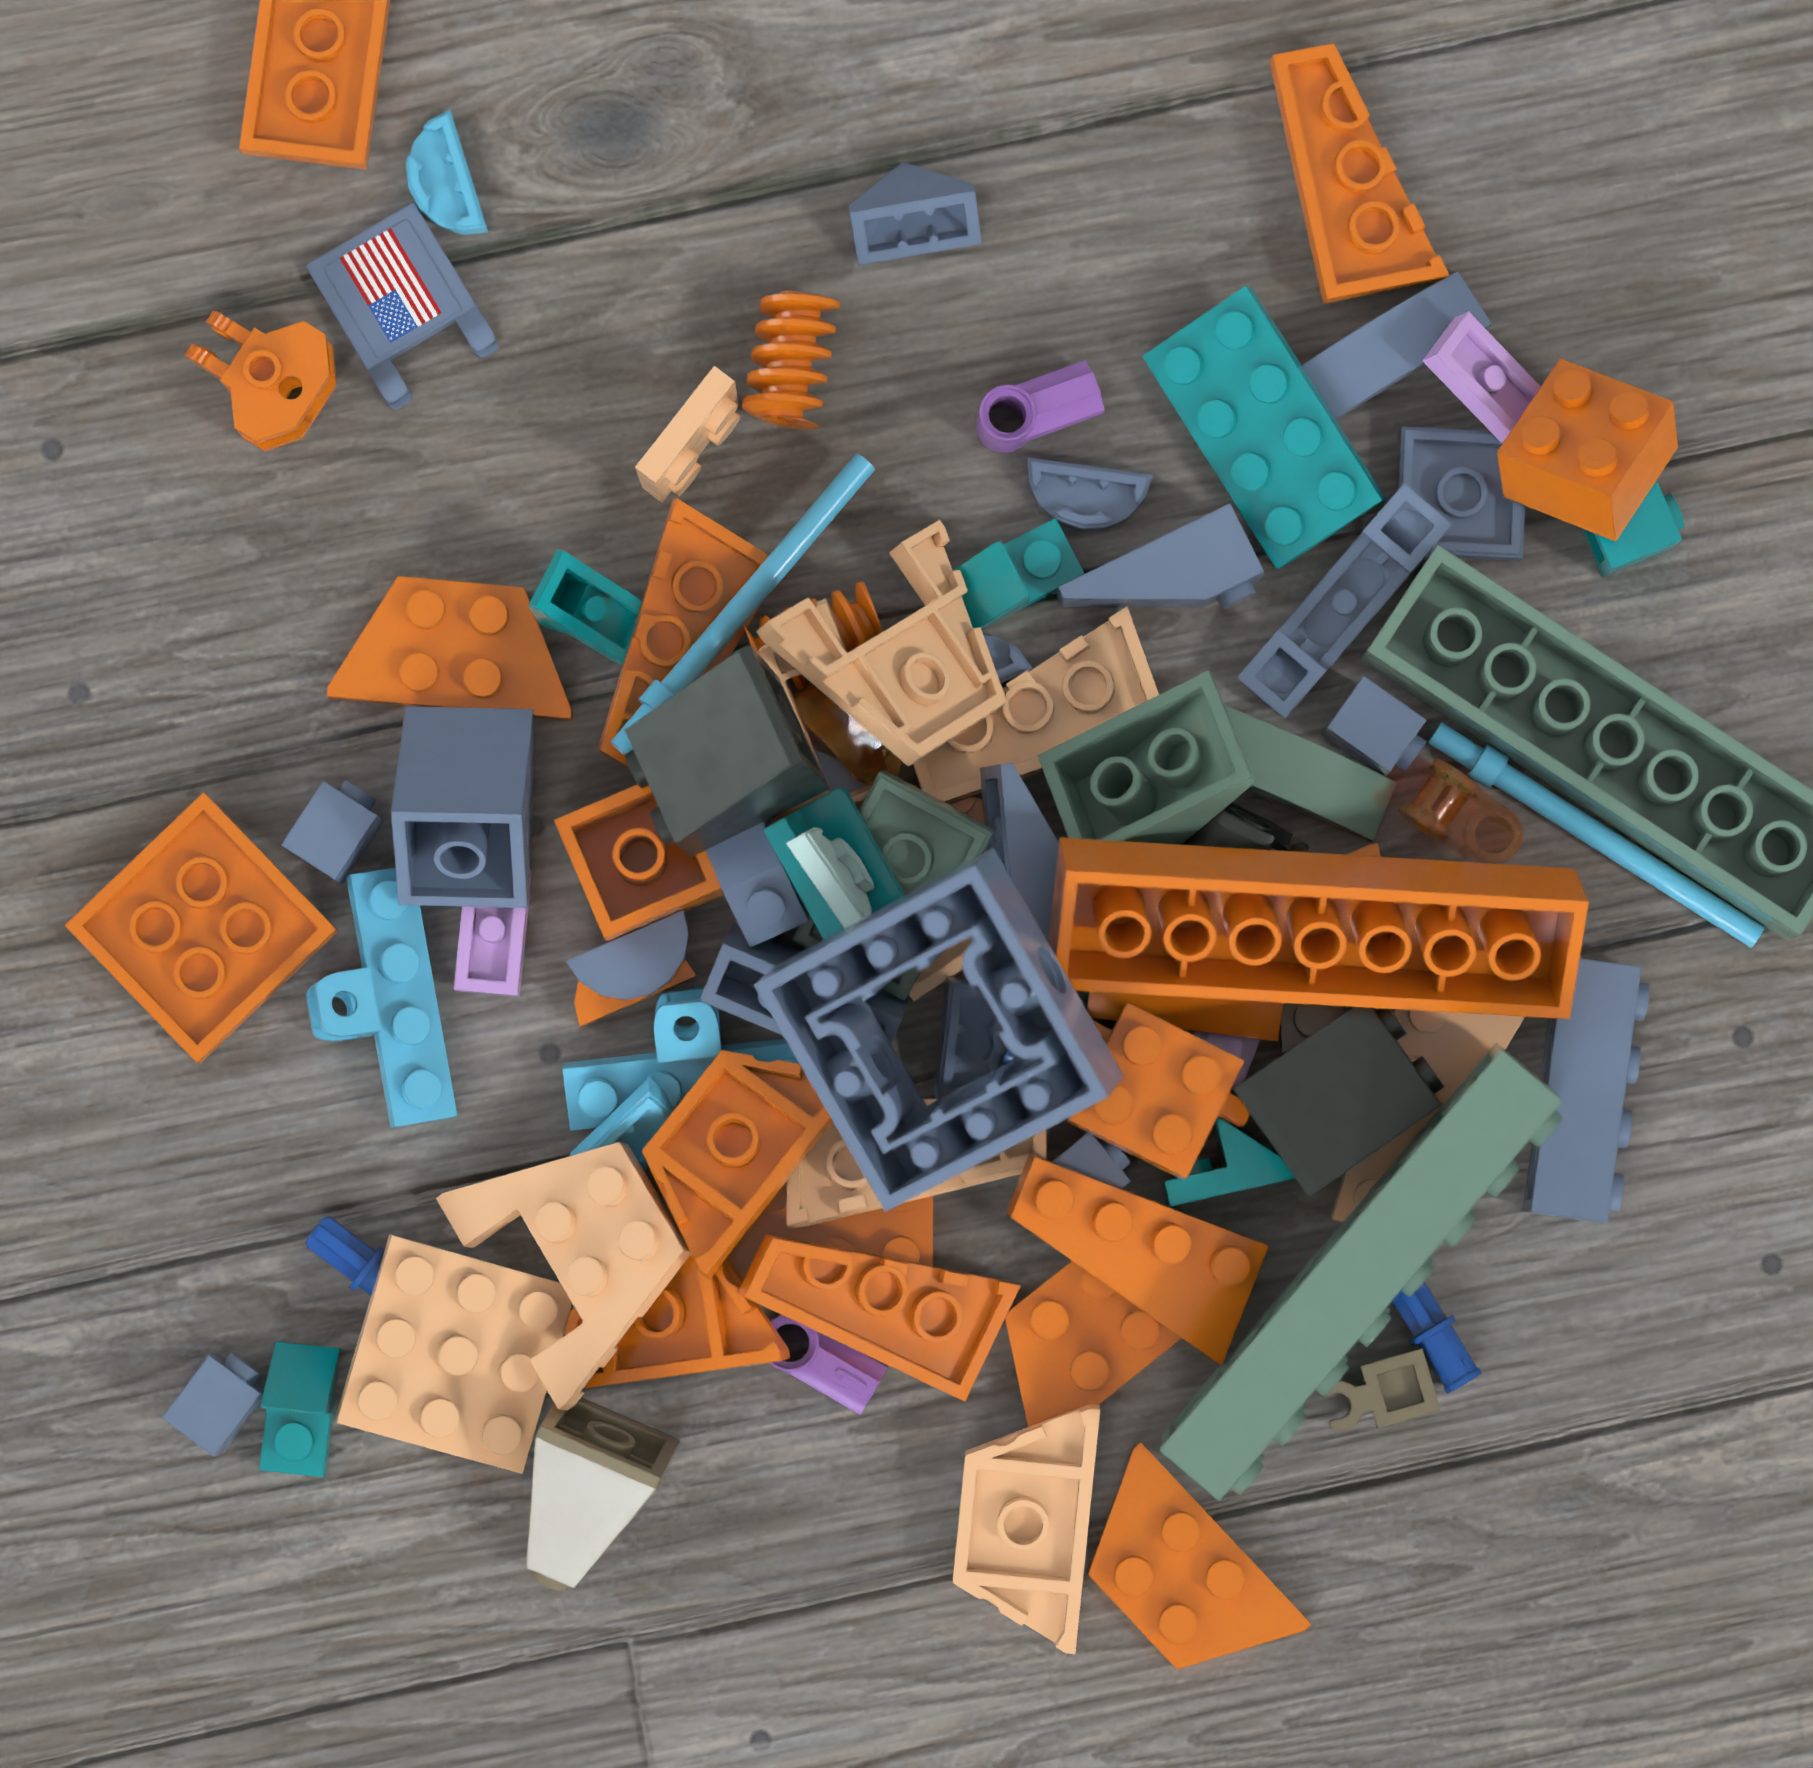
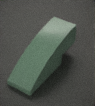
(1312, 778)

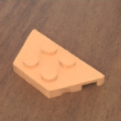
(1029, 1522)

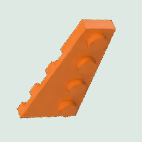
(1352, 203)
(689, 584)
(1153, 1255)
(894, 1310)

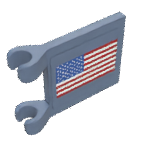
(395, 292)

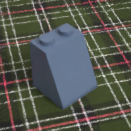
(464, 807)

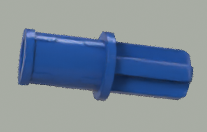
(346, 1253)
(1436, 1338)

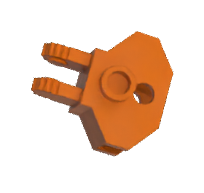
(266, 374)

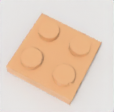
(703, 418)

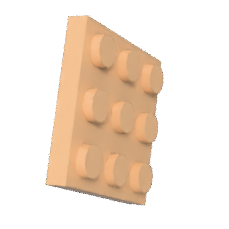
(452, 1354)

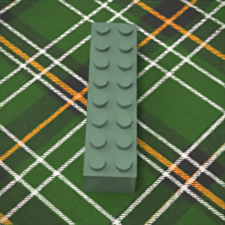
(1603, 739)
(1358, 1273)

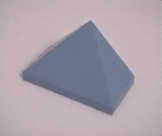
(913, 215)

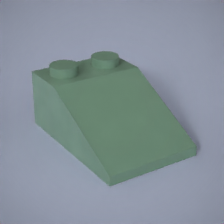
(1151, 769)

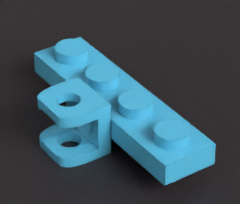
(391, 1000)
(681, 1057)

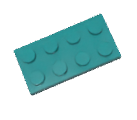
(1264, 427)

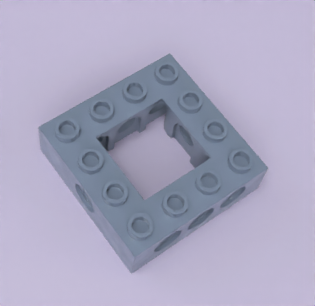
(858, 1075)

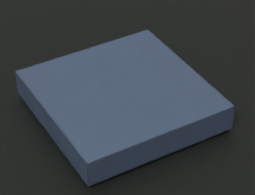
(1462, 481)

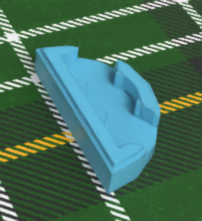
(442, 179)
(632, 1122)

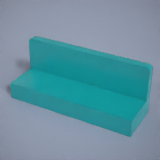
(840, 819)

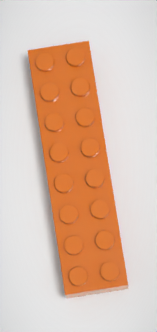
(1317, 928)

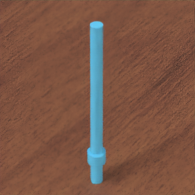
(752, 592)
(1490, 768)

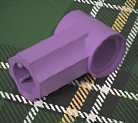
(1043, 404)
(834, 1369)

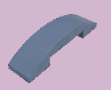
(1389, 345)
(1345, 601)

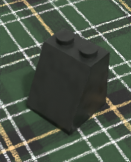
(723, 755)
(1340, 1095)

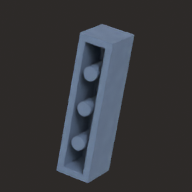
(1589, 1067)

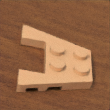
(914, 679)
(602, 1239)

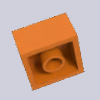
(1588, 449)
(629, 868)
(1166, 1095)

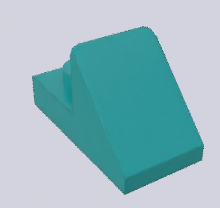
(1017, 573)
(586, 606)
(1244, 1167)
(299, 1408)

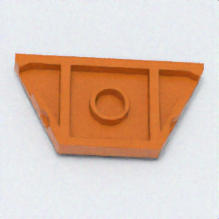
(453, 649)
(733, 1149)
(692, 1330)
(1078, 1343)
(1183, 1573)

